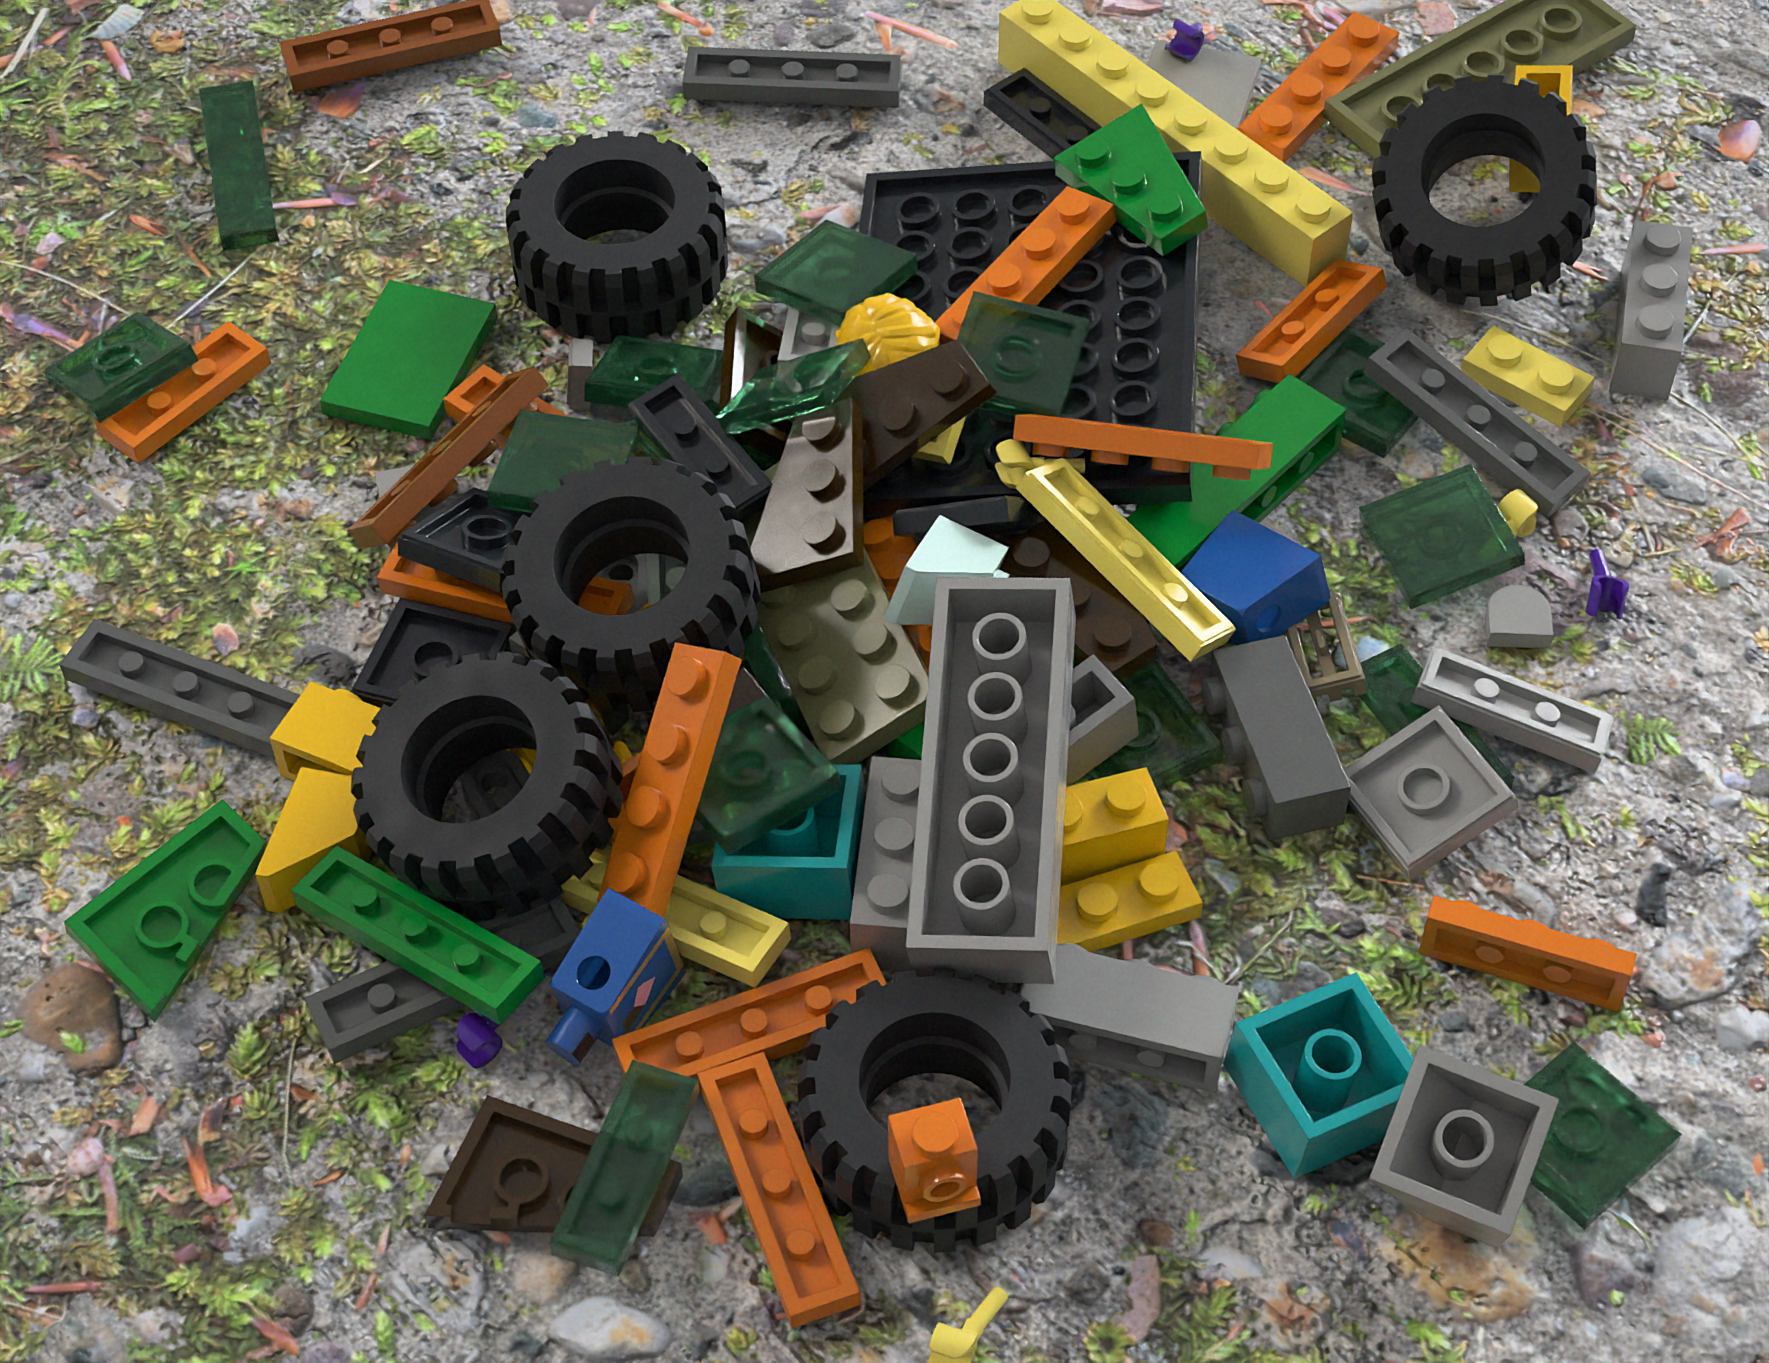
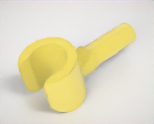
(1017, 461)
(1519, 512)
(958, 1345)

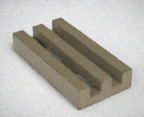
(1331, 682)

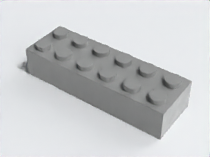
(993, 780)

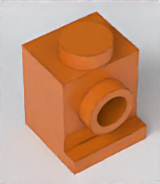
(934, 1160)

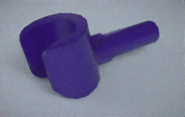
(1187, 40)
(1605, 590)
(477, 1039)

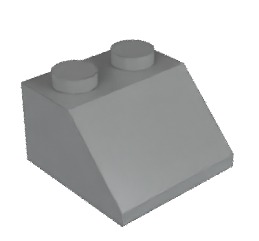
(1463, 1145)

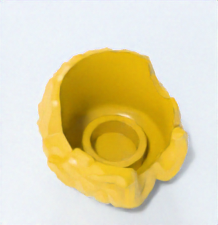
(890, 329)

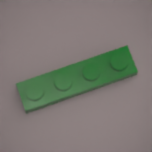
(419, 934)

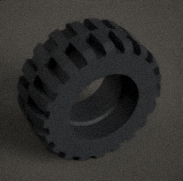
(1472, 123)
(606, 188)
(609, 518)
(446, 728)
(942, 1029)

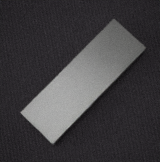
(1514, 709)

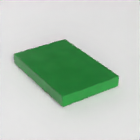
(408, 359)

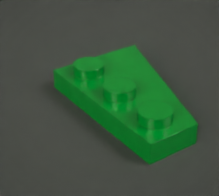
(1140, 176)
(169, 906)

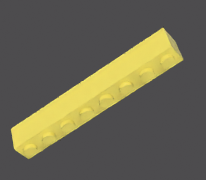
(1242, 183)

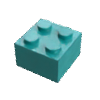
(805, 863)
(1320, 1073)

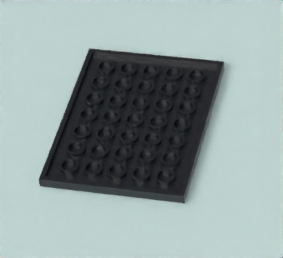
(1138, 344)

